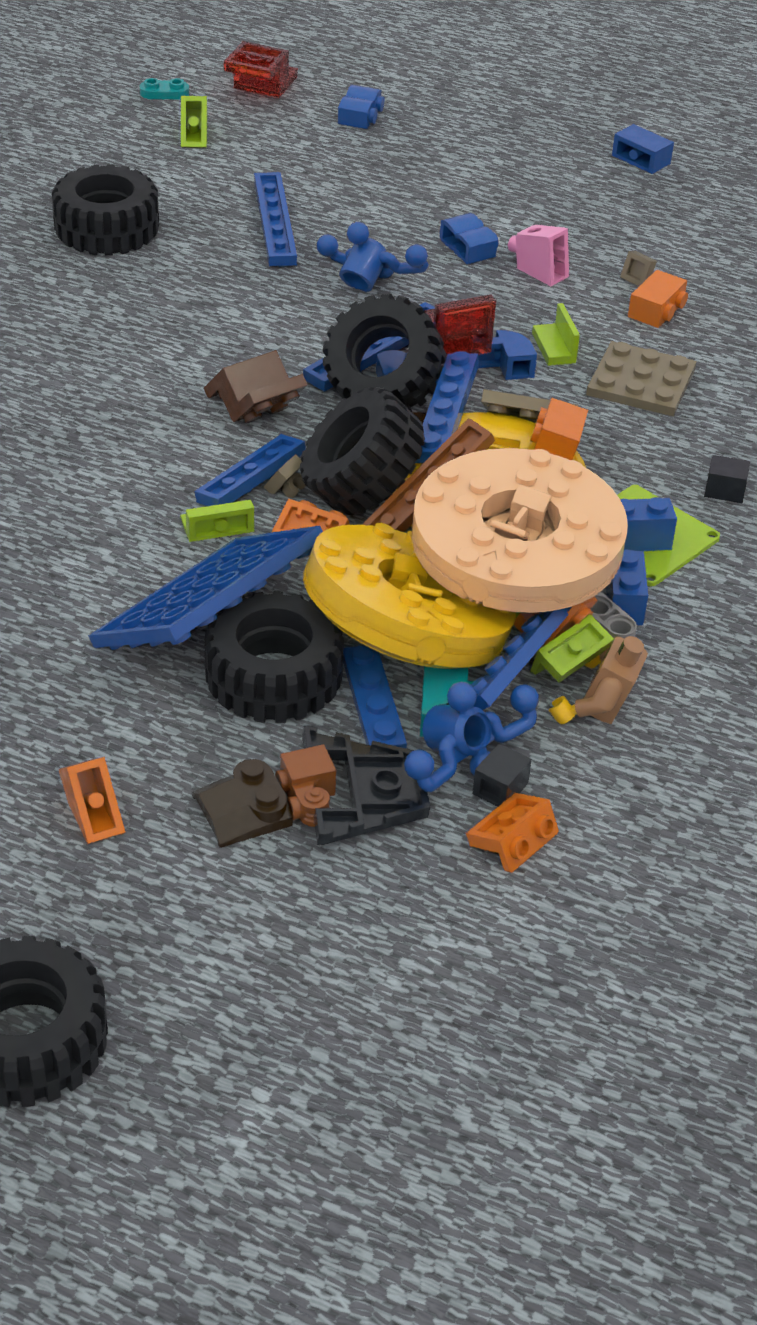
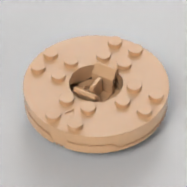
(519, 530)

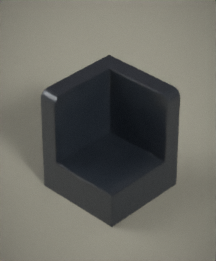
(727, 479)
(501, 775)

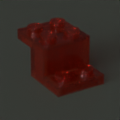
(260, 69)
(465, 324)

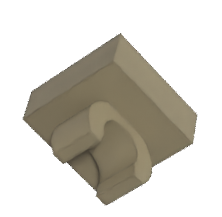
(637, 267)
(286, 478)

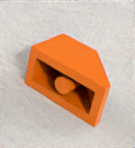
(92, 799)

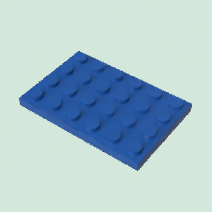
(206, 589)

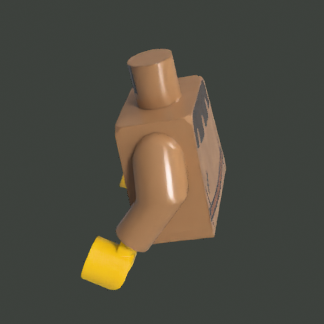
(609, 685)

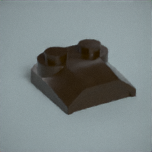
(245, 803)

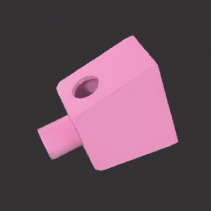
(542, 252)

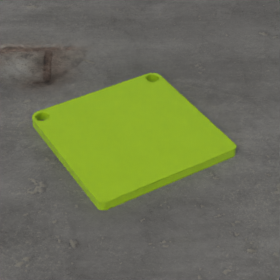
(689, 541)

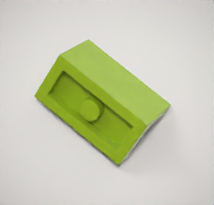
(558, 340)
(218, 520)
(572, 649)

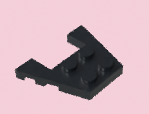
(378, 788)

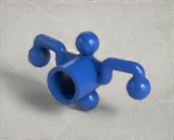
(369, 258)
(464, 731)

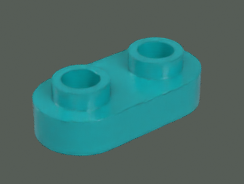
(164, 89)

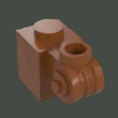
(308, 780)

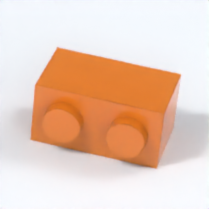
(658, 298)
(559, 428)

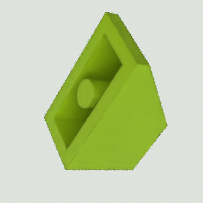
(194, 121)

